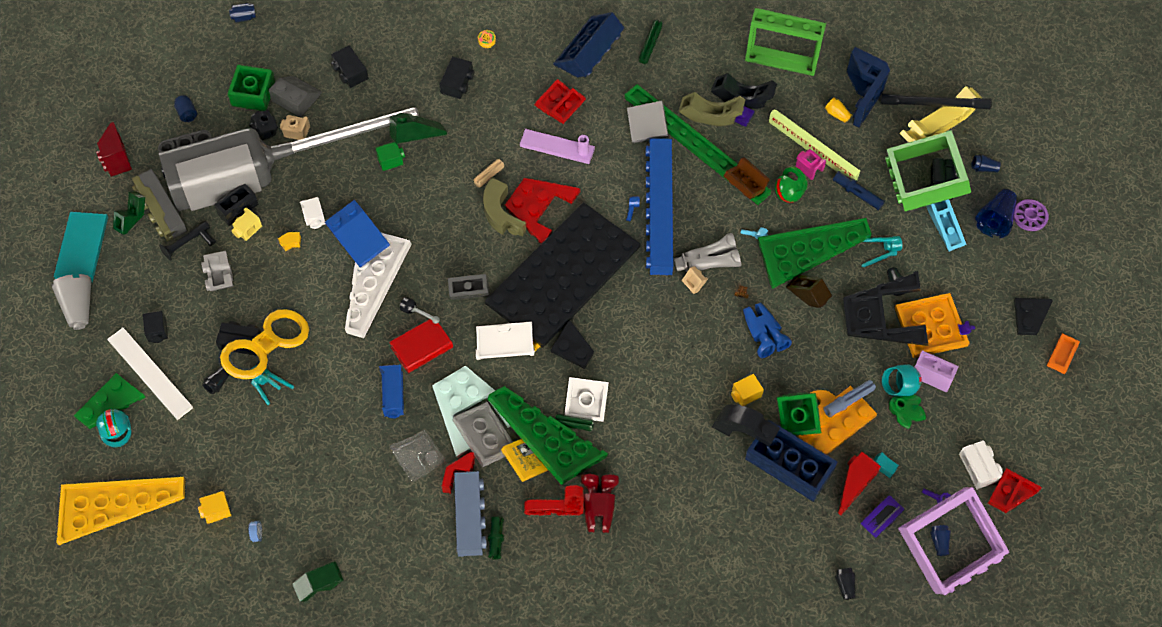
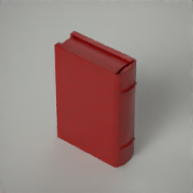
(421, 345)

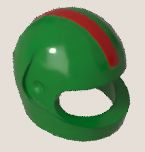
(789, 189)

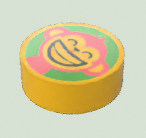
(486, 39)

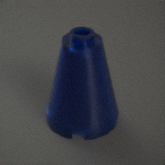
(998, 214)

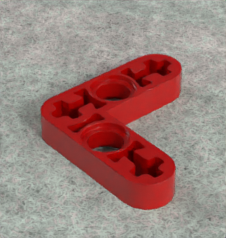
(570, 506)

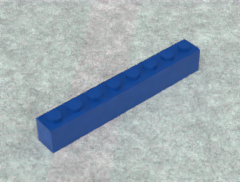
(660, 207)

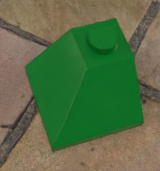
(799, 413)

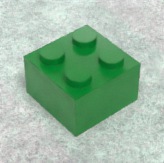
(251, 88)

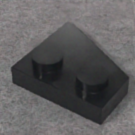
(1030, 314)
(573, 346)

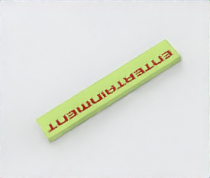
(809, 142)

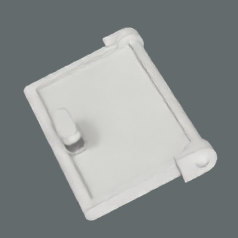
(505, 343)

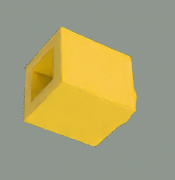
(747, 390)
(214, 507)

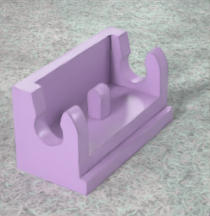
(936, 371)

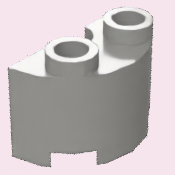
(218, 271)

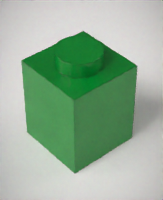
(390, 156)

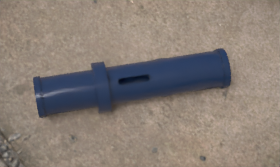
(853, 187)

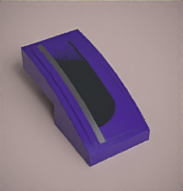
(882, 516)

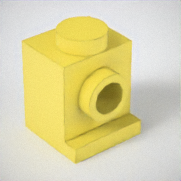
(246, 225)

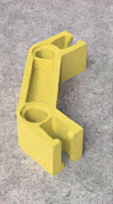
(941, 119)

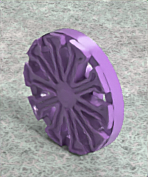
(1030, 215)

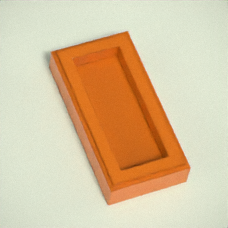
(1063, 353)

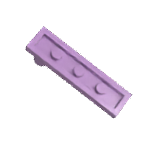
(541, 142)

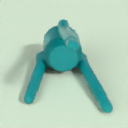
(890, 244)
(264, 378)

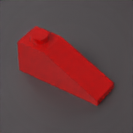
(858, 476)

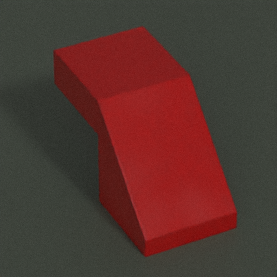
(463, 464)

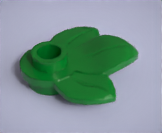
(909, 411)

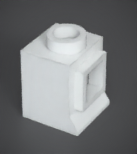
(313, 213)

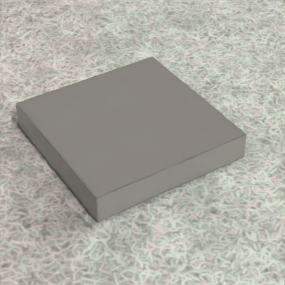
(647, 122)

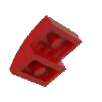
(560, 101)

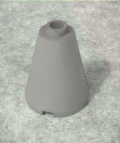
(74, 299)

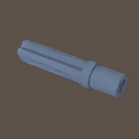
(846, 400)

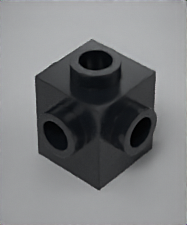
(264, 124)

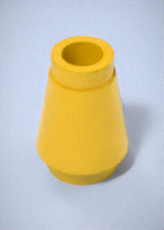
(838, 110)

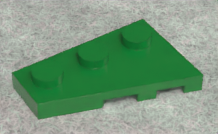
(113, 395)

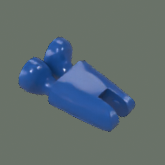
(763, 329)

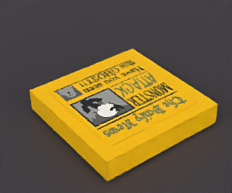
(523, 460)

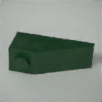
(408, 127)

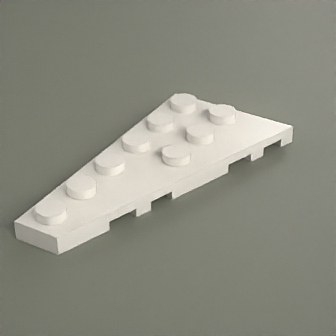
(372, 284)

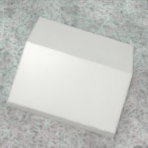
(586, 399)

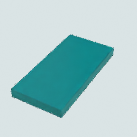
(81, 245)

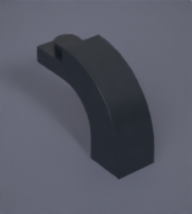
(755, 97)
(745, 420)

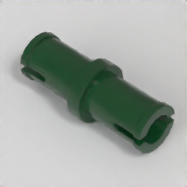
(496, 538)

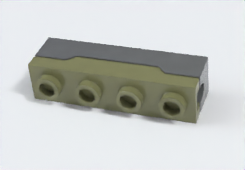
(160, 207)

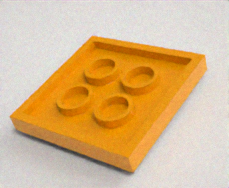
(940, 320)

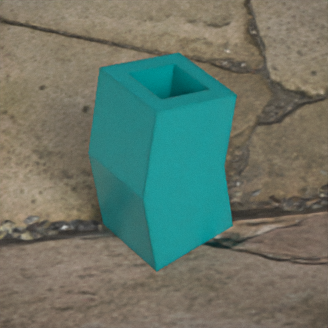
(888, 467)

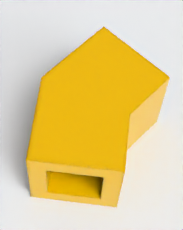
(290, 240)

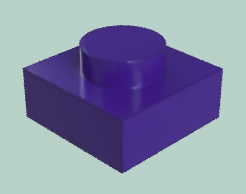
(746, 116)

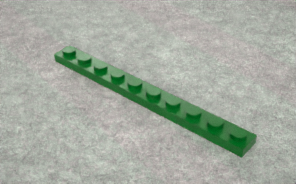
(691, 138)

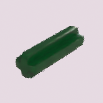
(575, 422)

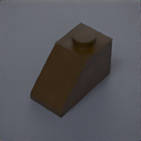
(810, 290)

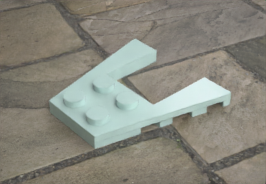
(455, 396)

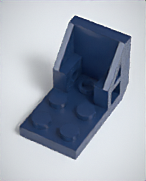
(869, 80)

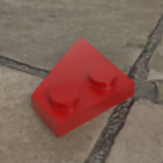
(1012, 491)

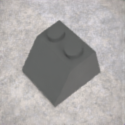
(293, 94)

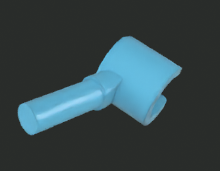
(761, 232)

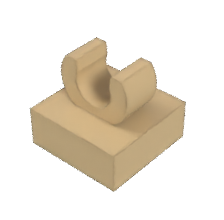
(694, 279)

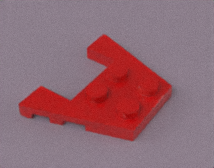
(532, 200)

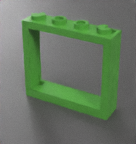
(787, 25)
(933, 193)

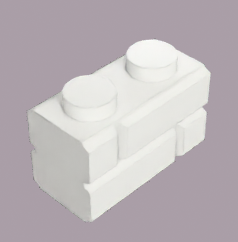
(980, 464)

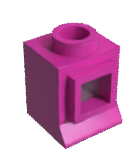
(809, 163)

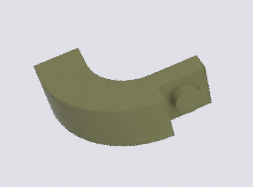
(711, 113)
(499, 220)

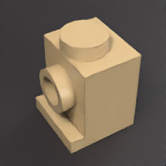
(295, 127)

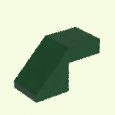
(126, 219)
(319, 579)

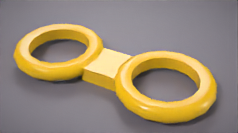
(264, 344)

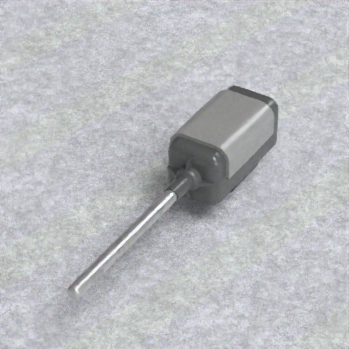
(207, 168)

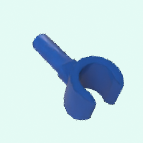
(633, 202)

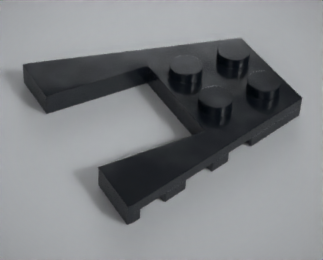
(866, 313)

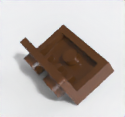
(747, 178)

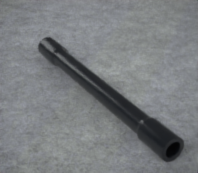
(976, 103)

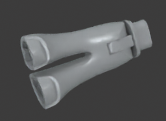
(719, 254)

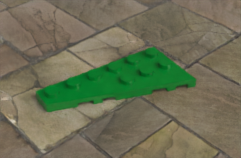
(800, 250)
(548, 439)

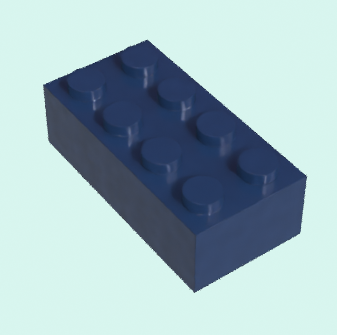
(793, 463)

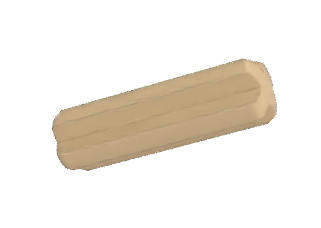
(489, 172)

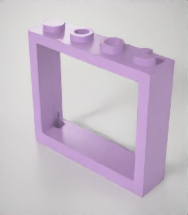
(983, 520)

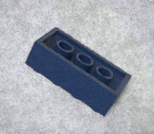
(590, 45)

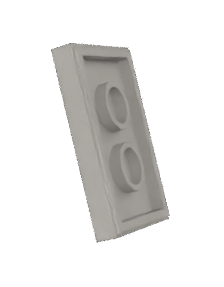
(483, 433)

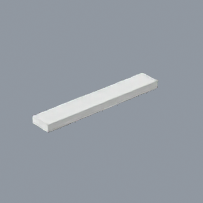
(150, 373)

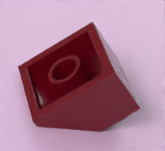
(112, 152)

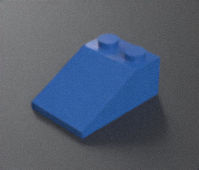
(357, 233)

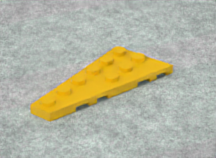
(99, 505)

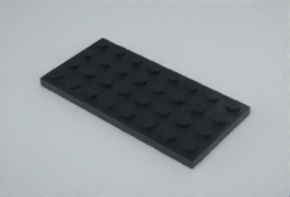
(563, 273)

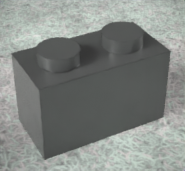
(468, 287)

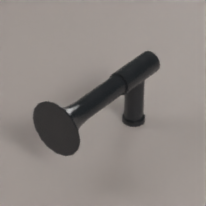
(199, 230)

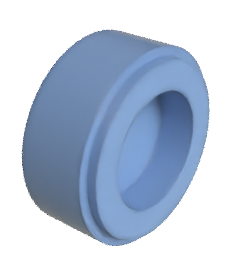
(255, 531)

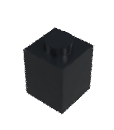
(155, 326)

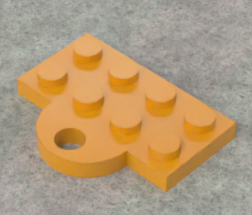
(839, 426)

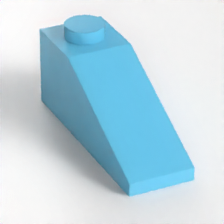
(946, 224)

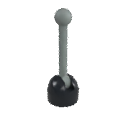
(409, 306)

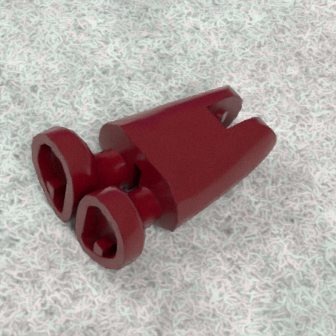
(597, 503)

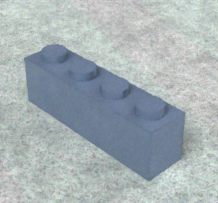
(468, 514)

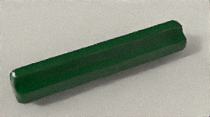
(650, 42)

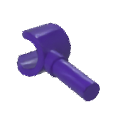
(965, 328)
(936, 496)

